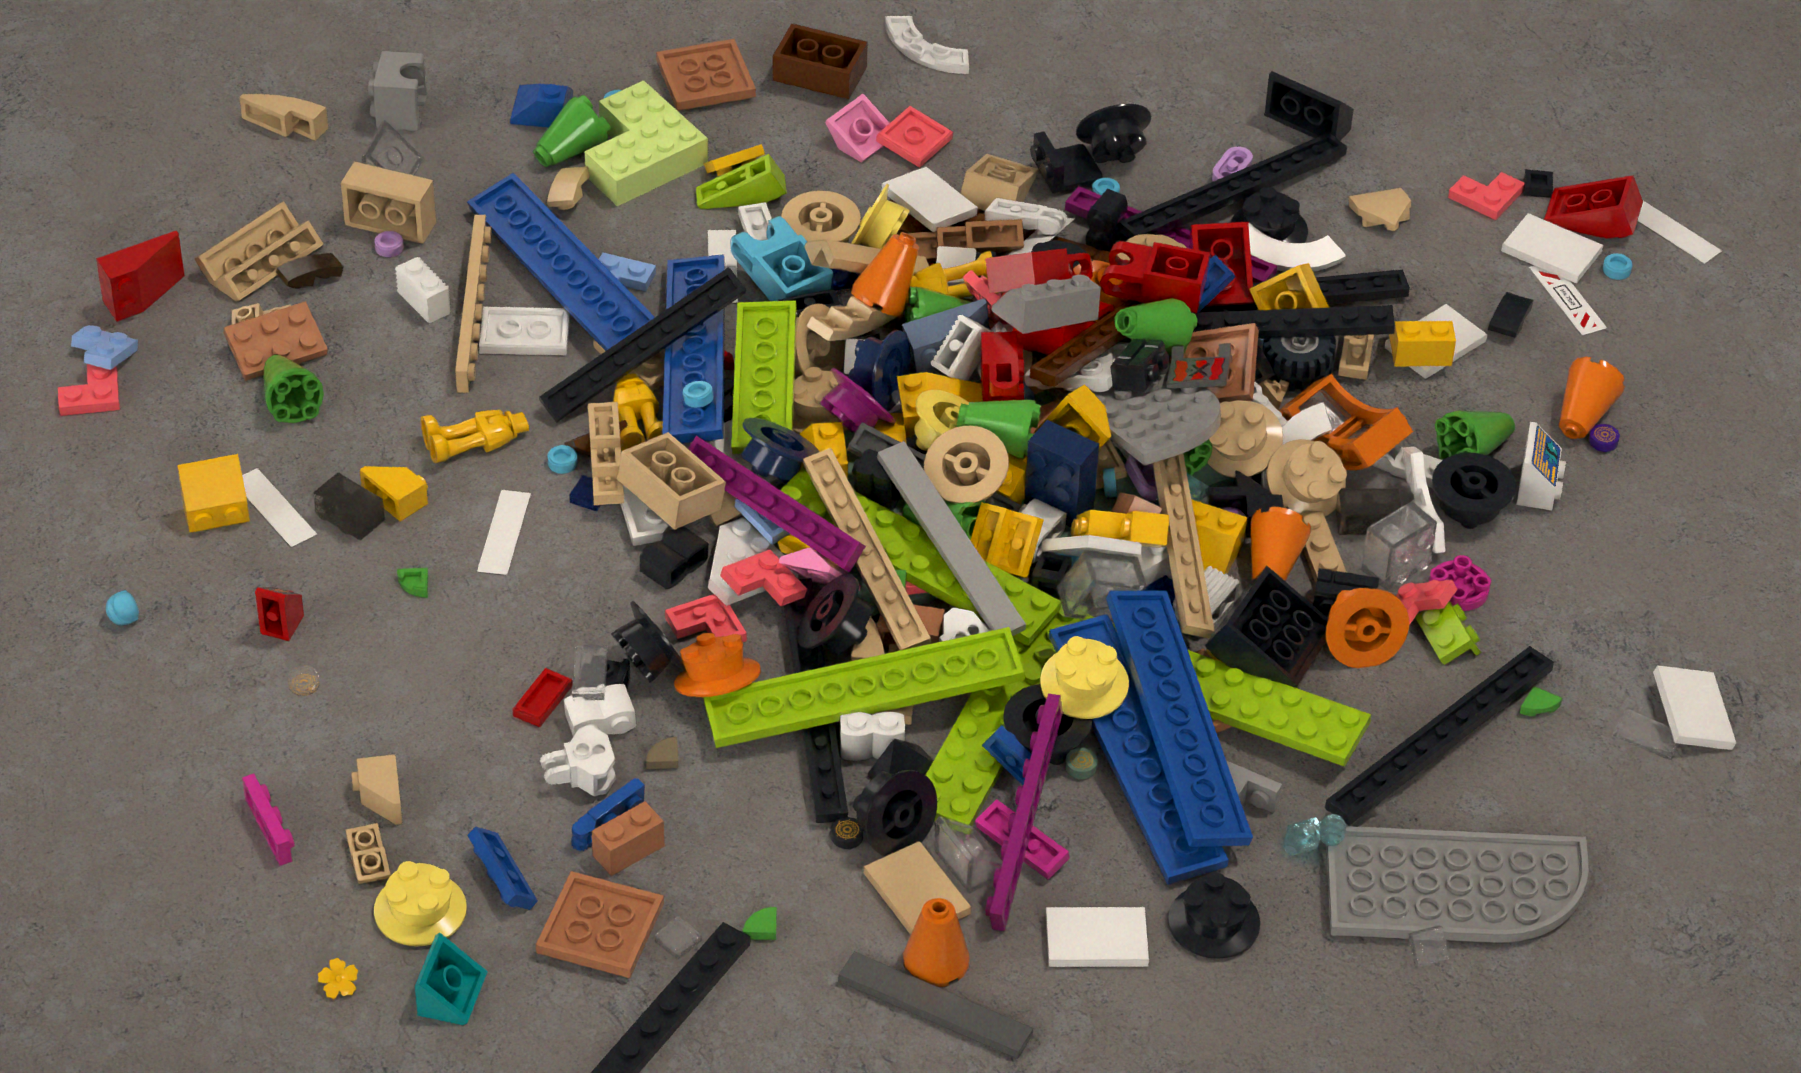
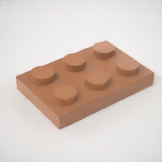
(281, 332)

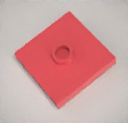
(914, 136)

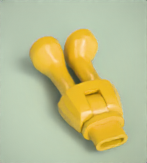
(936, 277)
(636, 403)
(486, 430)

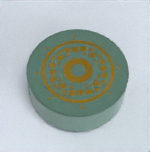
(1081, 763)

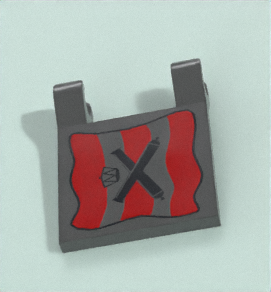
(1199, 371)

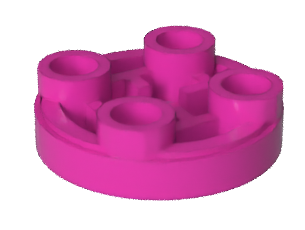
(1470, 580)

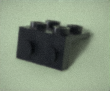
(1065, 166)

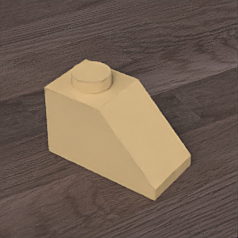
(379, 786)

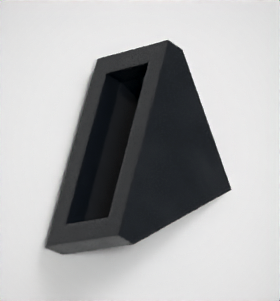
(900, 757)

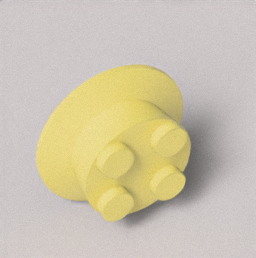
(880, 222)
(938, 414)
(1086, 678)
(419, 904)

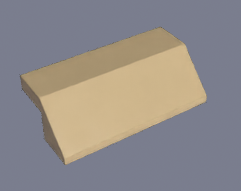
(256, 250)
(847, 256)

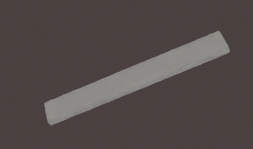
(950, 539)

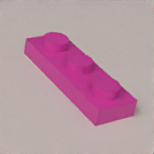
(268, 819)
(1042, 852)

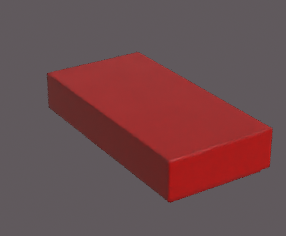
(542, 697)

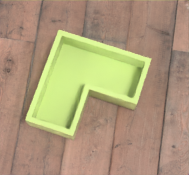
(647, 145)

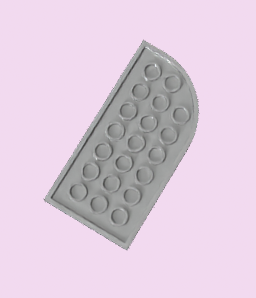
(1160, 420)
(1462, 880)

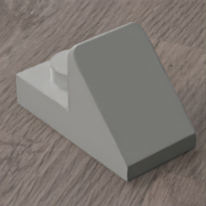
(1256, 788)

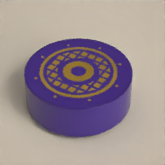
(1604, 437)

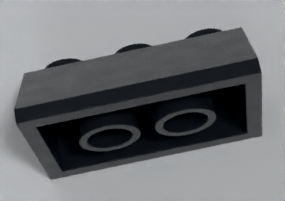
(1306, 108)

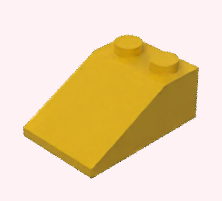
(913, 385)

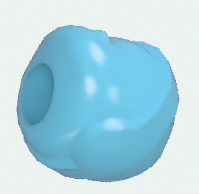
(122, 608)

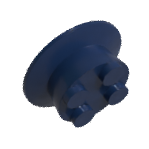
(879, 365)
(775, 449)

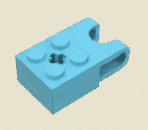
(780, 263)

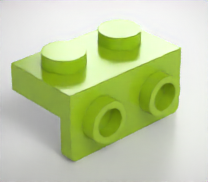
(1448, 632)

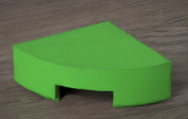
(414, 581)
(1540, 702)
(762, 924)

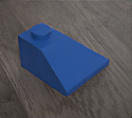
(539, 104)

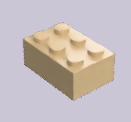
(388, 201)
(671, 480)

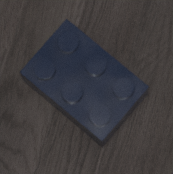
(1061, 470)

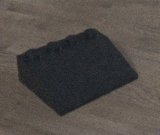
(1270, 631)

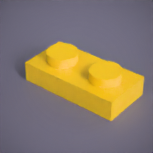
(724, 164)

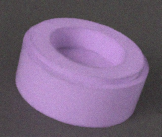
(389, 244)

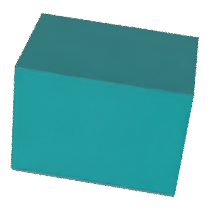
(448, 983)

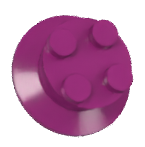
(853, 404)

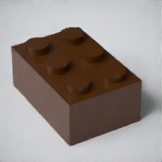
(820, 61)

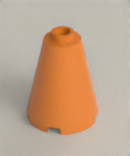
(888, 275)
(1588, 395)
(1277, 540)
(937, 945)

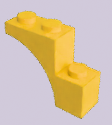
(1135, 526)

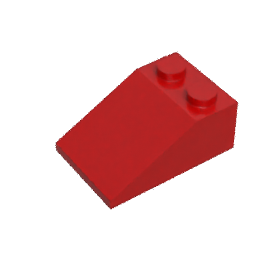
(1597, 208)
(1232, 246)
(140, 274)

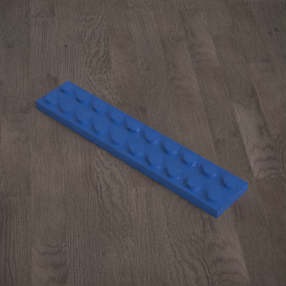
(560, 261)
(694, 356)
(1179, 719)
(1138, 768)

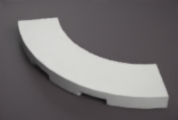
(911, 43)
(1319, 253)
(1305, 425)
(1416, 479)

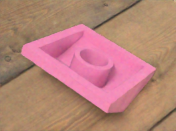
(857, 127)
(812, 565)

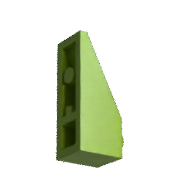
(747, 185)

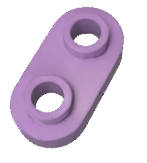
(1232, 161)
(1142, 478)

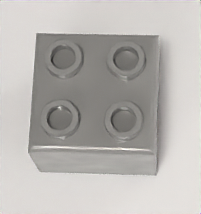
(398, 89)

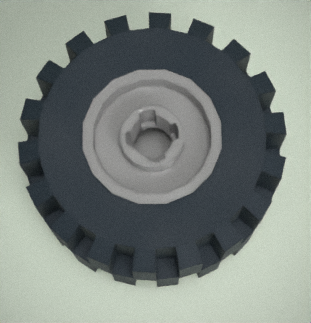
(1300, 359)

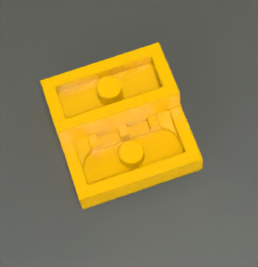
(1006, 538)

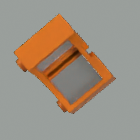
(1358, 431)

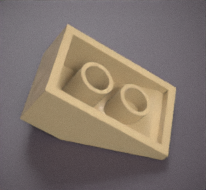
(997, 178)

